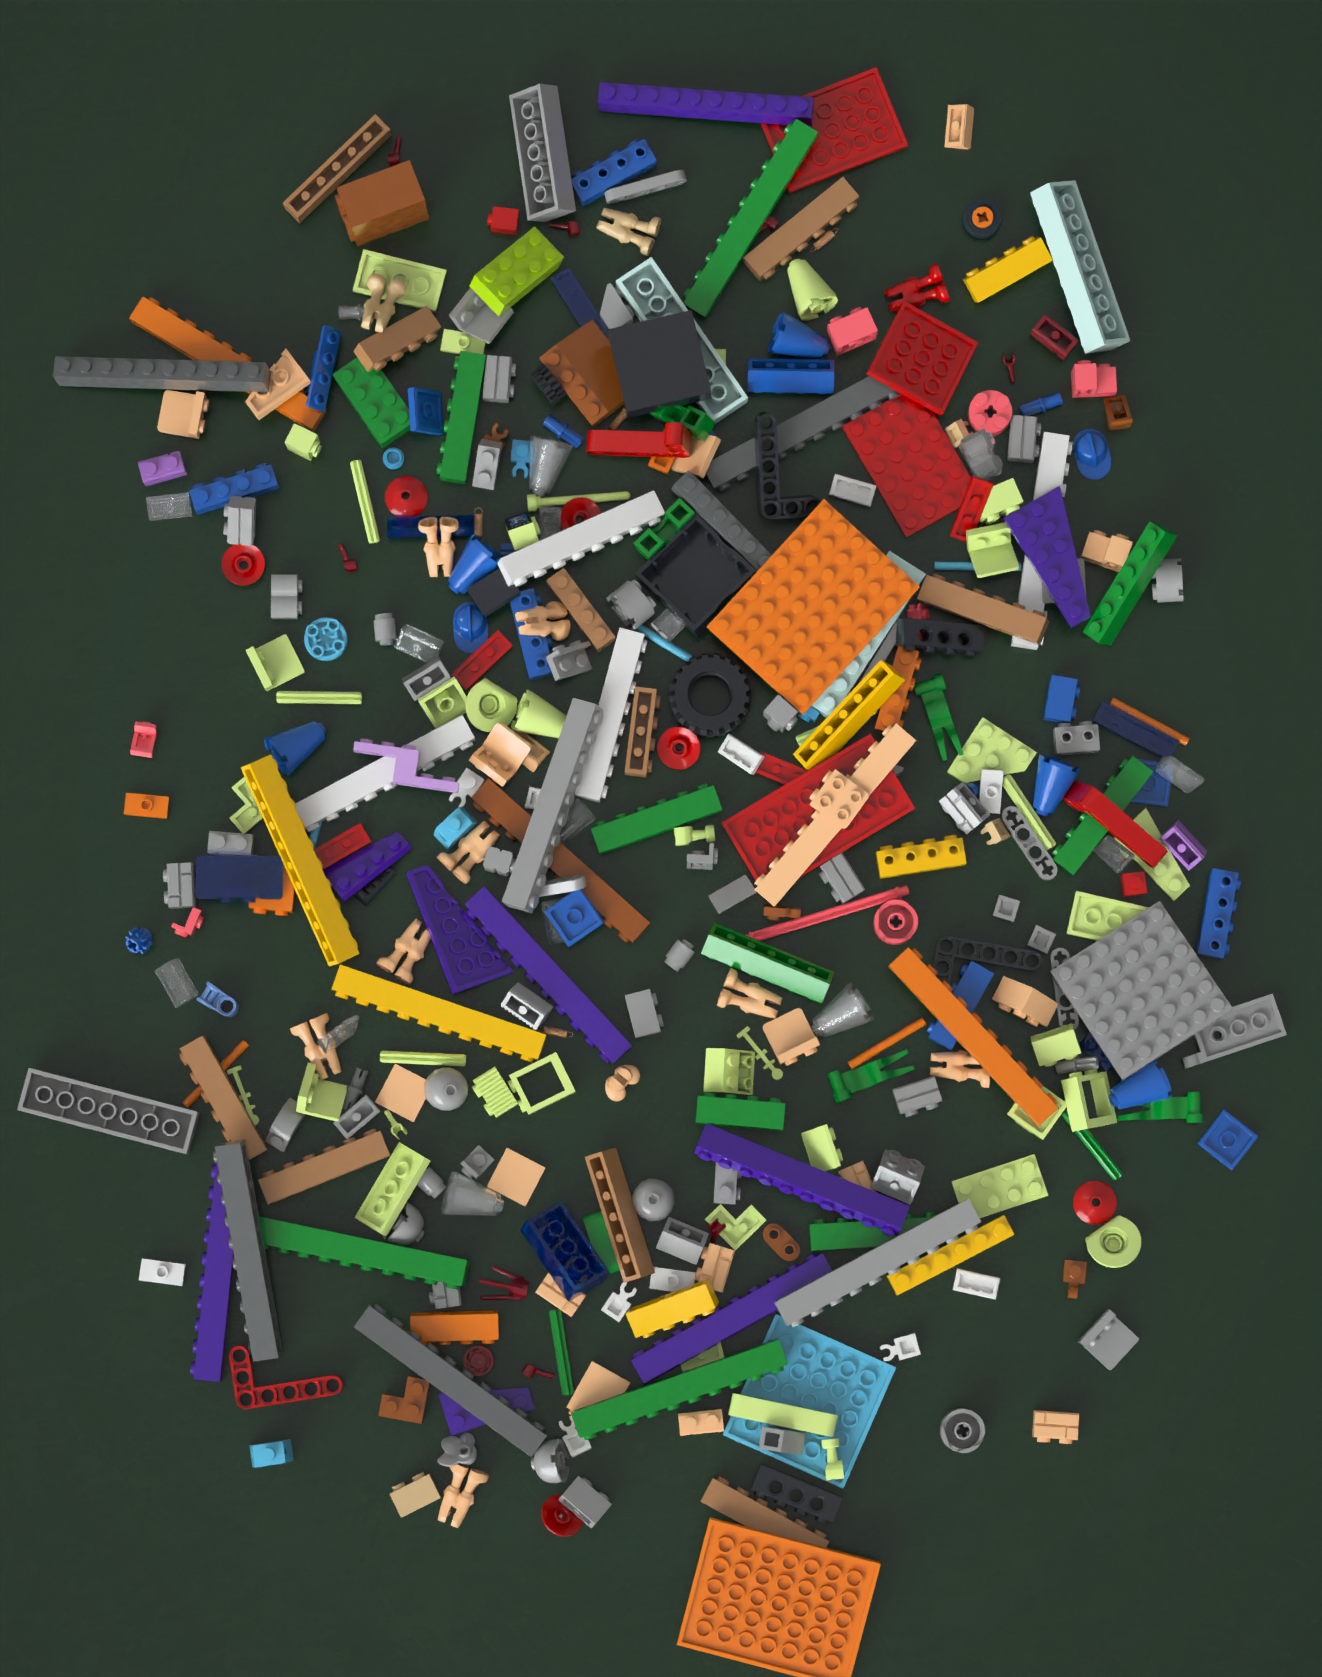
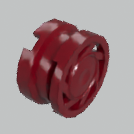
(478, 1360)

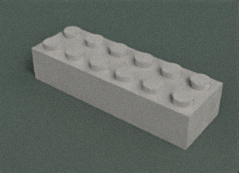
(542, 153)

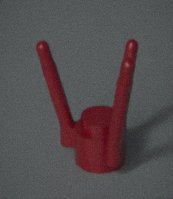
(517, 1288)

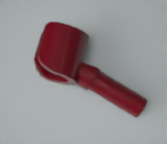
(394, 159)
(771, 223)
(573, 227)
(1010, 366)
(350, 565)
(716, 1228)
(529, 1371)

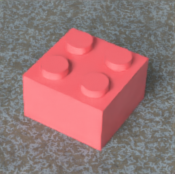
(851, 330)

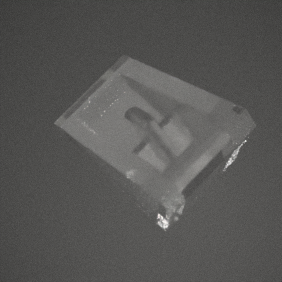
(549, 521)
(1114, 853)

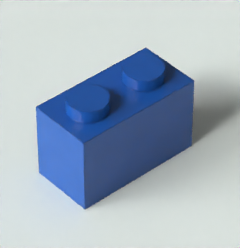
(1061, 699)

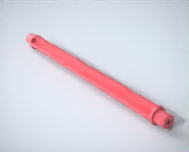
(834, 912)

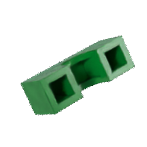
(696, 421)
(656, 539)

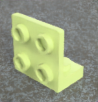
(991, 550)
(275, 662)
(320, 1096)

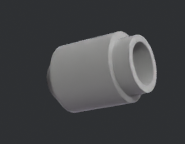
(385, 629)
(679, 954)
(431, 1183)

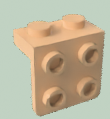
(183, 413)
(501, 754)
(838, 798)
(791, 1036)

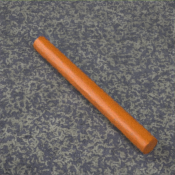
(1148, 720)
(887, 1043)
(240, 1048)

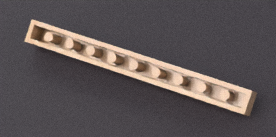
(822, 830)

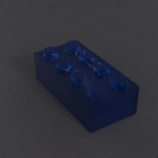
(564, 1251)

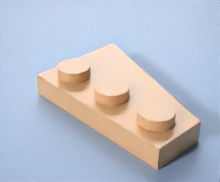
(285, 381)

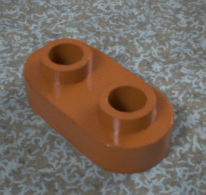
(781, 1242)

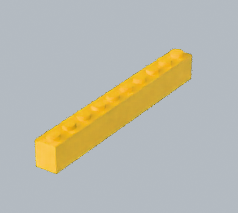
(300, 860)
(438, 1012)

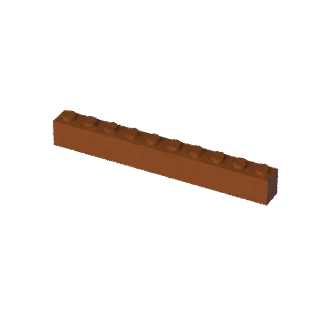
(607, 902)

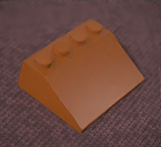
(587, 372)

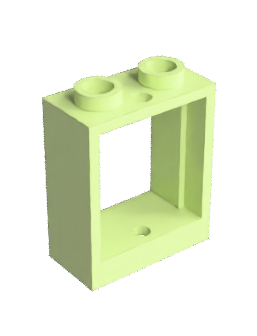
(1076, 1101)
(523, 1102)

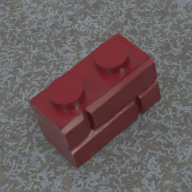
(1054, 337)

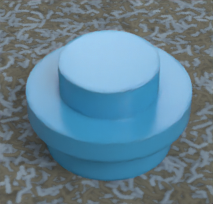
(393, 458)

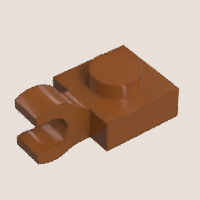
(1074, 1274)

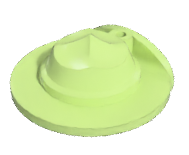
(489, 705)
(1115, 1243)

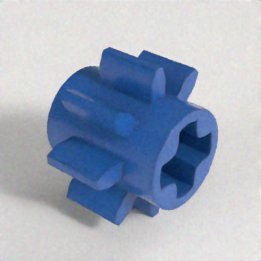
(138, 940)

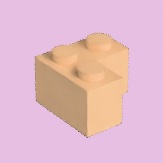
(1106, 551)
(1024, 1002)

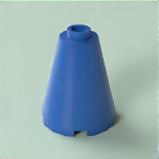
(796, 339)
(473, 565)
(295, 745)
(1052, 783)
(1141, 1088)

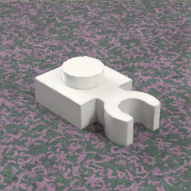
(468, 785)
(617, 1305)
(904, 1346)
(574, 1444)

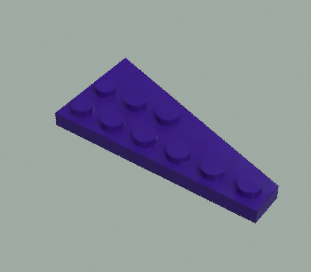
(1048, 544)
(457, 940)

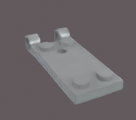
(1239, 1029)

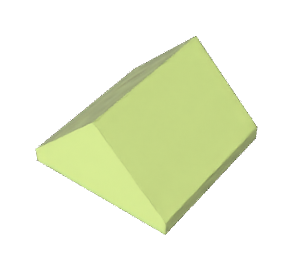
(444, 703)

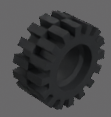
(548, 384)

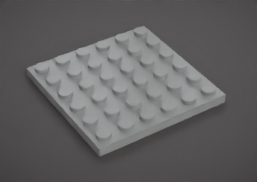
(1141, 990)

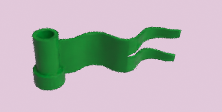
(938, 711)
(865, 1076)
(1171, 1108)

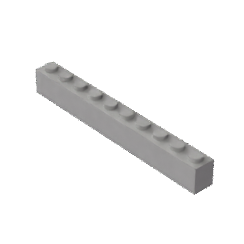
(552, 805)
(877, 1262)

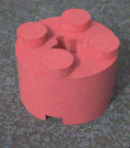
(1000, 408)
(904, 913)

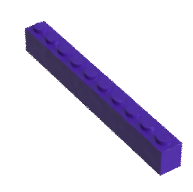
(704, 104)
(548, 975)
(801, 1180)
(216, 1292)
(725, 1322)

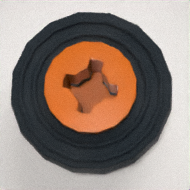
(977, 225)

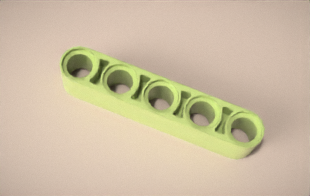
(783, 1415)

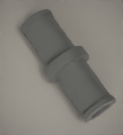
(355, 1088)

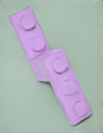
(406, 766)

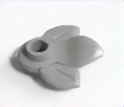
(458, 1450)

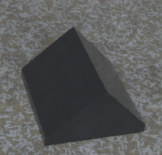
(492, 593)

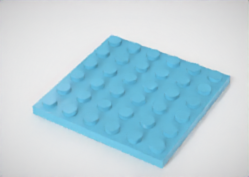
(820, 1378)

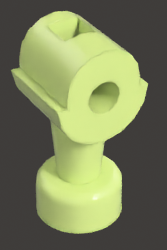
(686, 834)
(834, 1467)

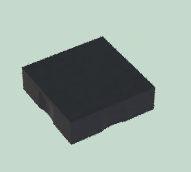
(659, 363)
(695, 575)

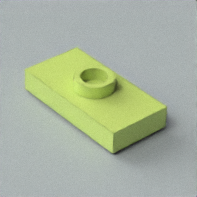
(459, 341)

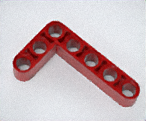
(670, 444)
(1092, 801)
(277, 1389)

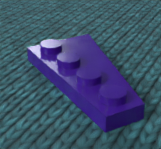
(362, 867)
(462, 1420)

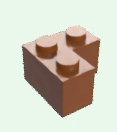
(409, 1407)

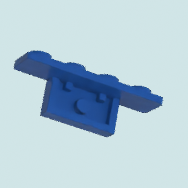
(322, 368)

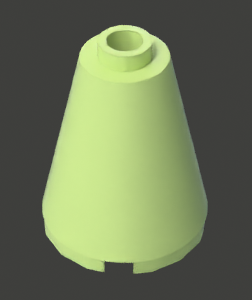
(809, 290)
(537, 717)

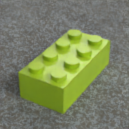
(516, 271)

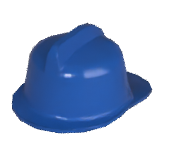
(1092, 453)
(469, 627)

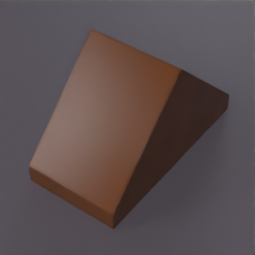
(1117, 413)

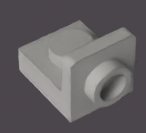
(476, 1162)

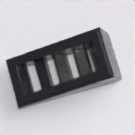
(365, 900)

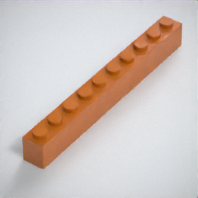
(202, 346)
(973, 1036)

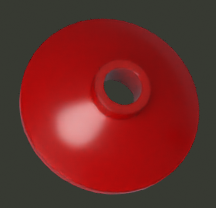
(578, 507)
(406, 508)
(243, 553)
(678, 758)
(1083, 1202)
(570, 1522)

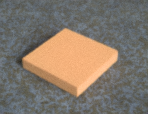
(700, 456)
(403, 1093)
(516, 1177)

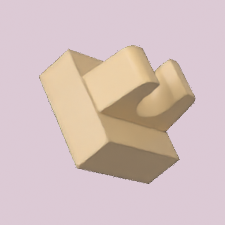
(957, 431)
(997, 831)

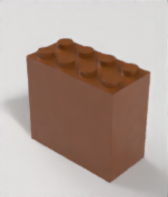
(381, 203)

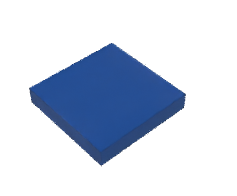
(425, 411)
(1155, 789)
(574, 917)
(1227, 1139)

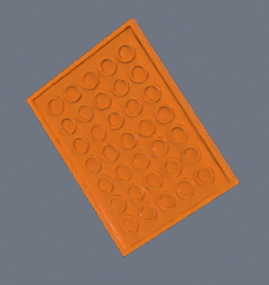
(813, 607)
(778, 1602)

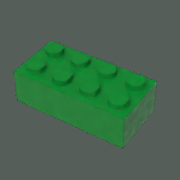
(374, 401)
(739, 1112)

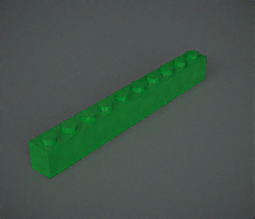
(751, 217)
(365, 1252)
(679, 1388)

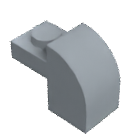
(284, 1125)

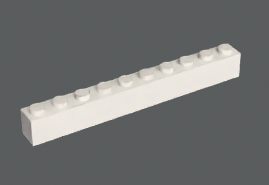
(1050, 474)
(379, 775)

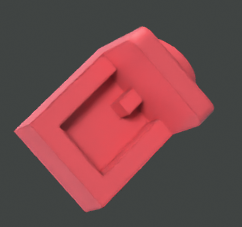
(143, 739)
(194, 921)

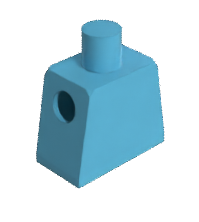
(454, 827)
(271, 1453)

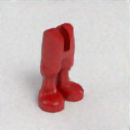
(911, 287)

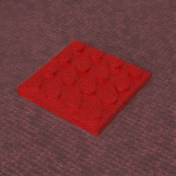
(922, 358)

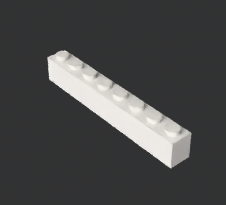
(581, 538)
(614, 703)

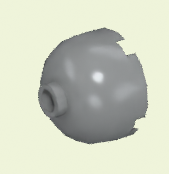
(446, 1089)
(653, 1199)
(406, 1227)
(550, 1461)

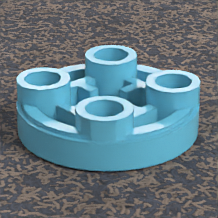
(325, 639)

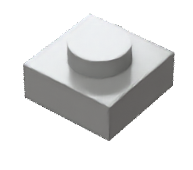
(1006, 908)
(1041, 939)

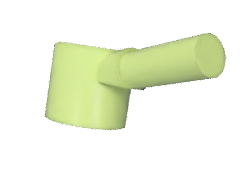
(396, 1127)

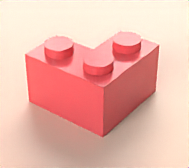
(1093, 381)

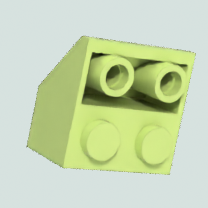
(1002, 501)
(729, 1071)
(821, 1148)

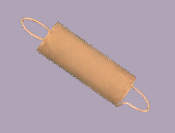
(824, 239)
(618, 420)
(478, 520)
(555, 1031)

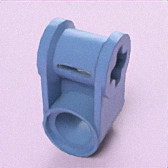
(215, 998)

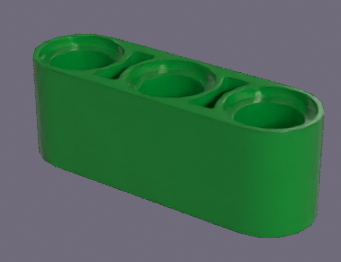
(600, 1239)

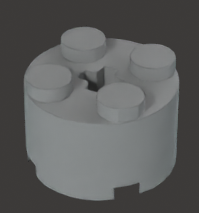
(1168, 581)
(631, 604)
(973, 1436)

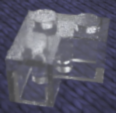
(979, 454)

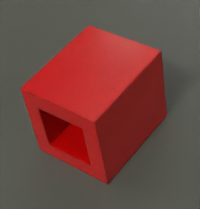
(503, 220)
(1133, 884)

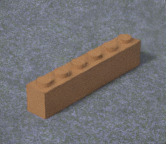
(337, 168)
(801, 229)
(983, 609)
(221, 1095)
(325, 1167)
(619, 1215)
(756, 1513)

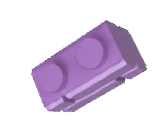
(162, 468)
(1183, 845)

